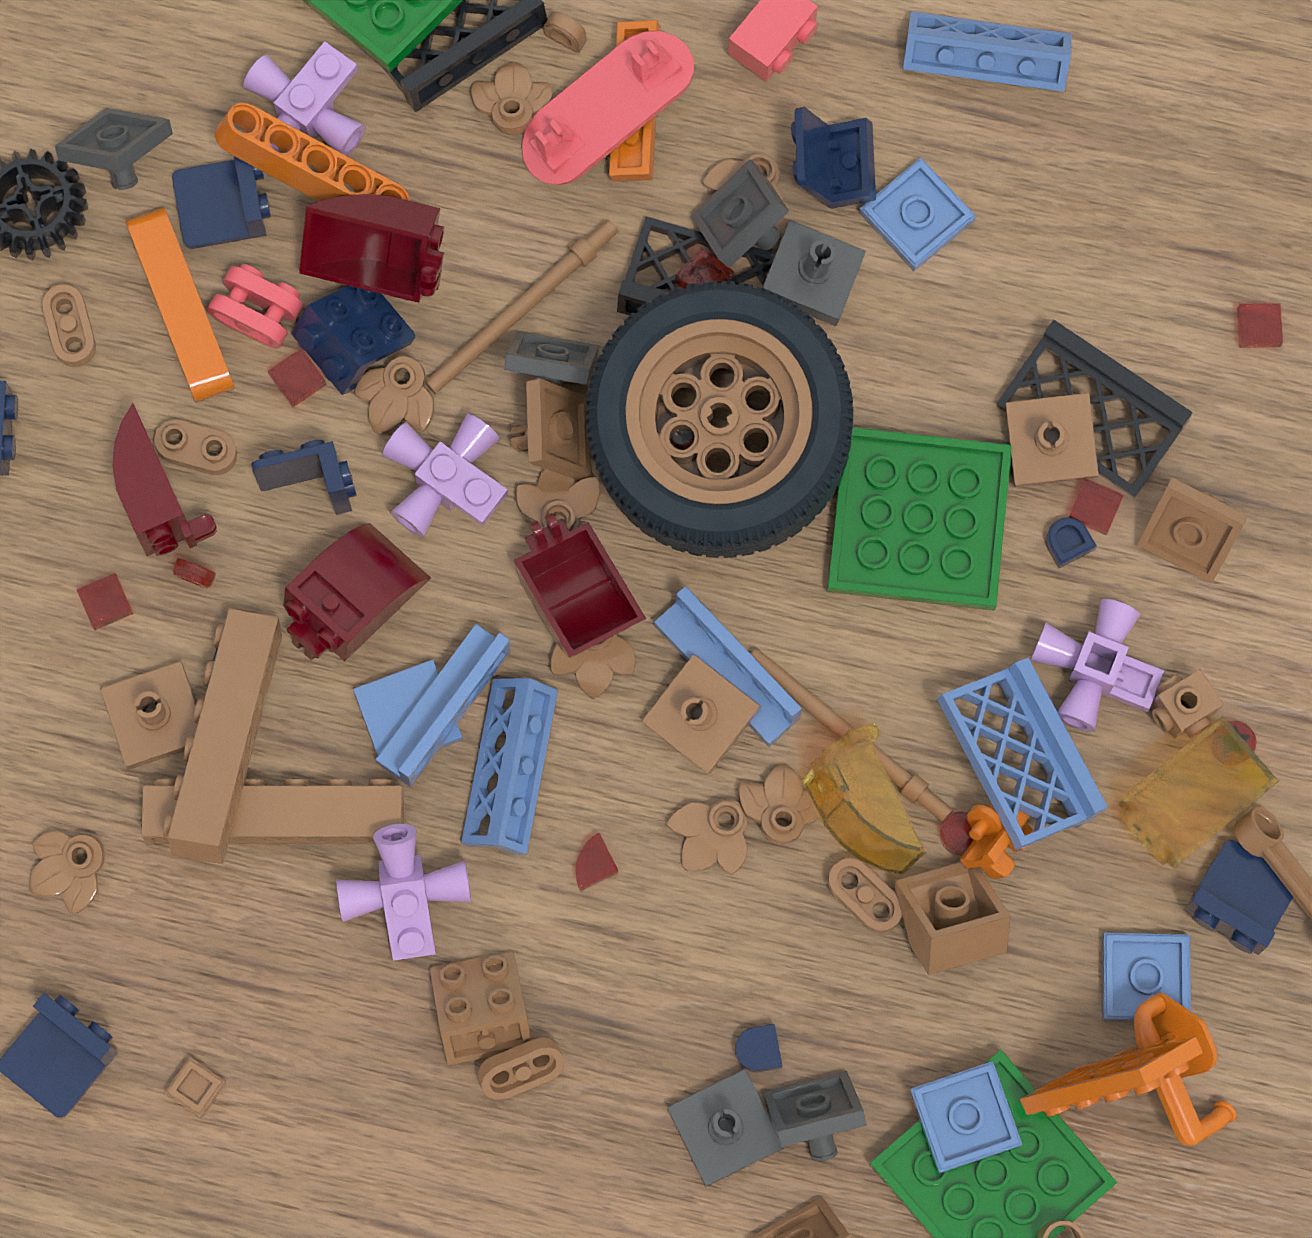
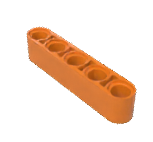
(297, 150)
(180, 304)

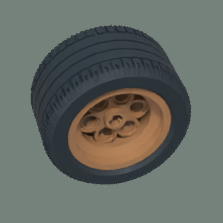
(679, 346)

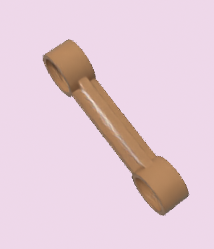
(1262, 837)

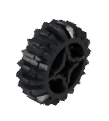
(48, 199)

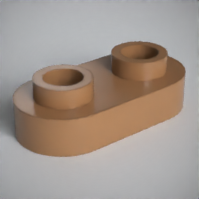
(68, 327)
(194, 447)
(867, 894)
(520, 1068)

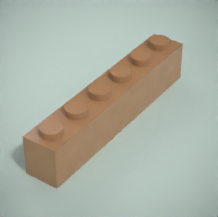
(224, 736)
(292, 811)

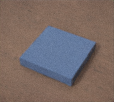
(917, 214)
(392, 698)
(1140, 967)
(965, 1117)

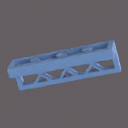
(987, 51)
(698, 632)
(444, 704)
(517, 765)

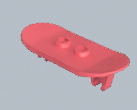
(606, 106)

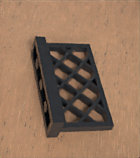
(472, 52)
(634, 295)
(1117, 380)

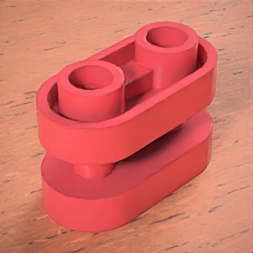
(248, 284)

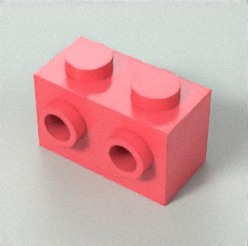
(771, 33)

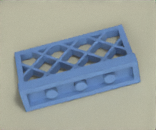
(1046, 743)

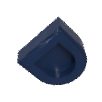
(1068, 541)
(759, 1049)

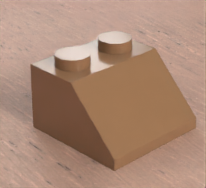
(952, 917)

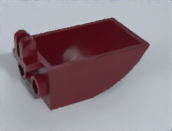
(374, 245)
(149, 495)
(575, 586)
(349, 592)

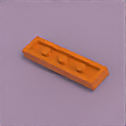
(635, 156)

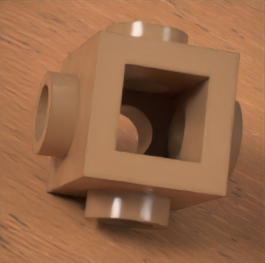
(1192, 692)

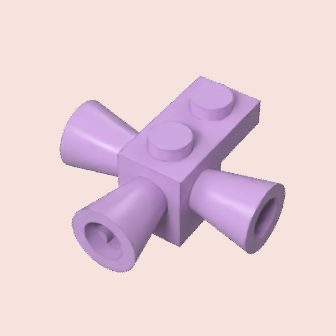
(309, 97)
(445, 475)
(1099, 666)
(403, 892)

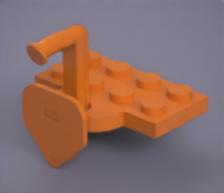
(1168, 1048)

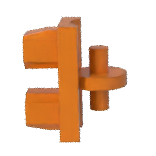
(991, 841)

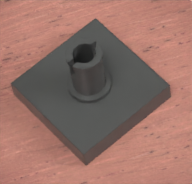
(114, 143)
(741, 215)
(814, 271)
(551, 358)
(815, 1112)
(725, 1128)

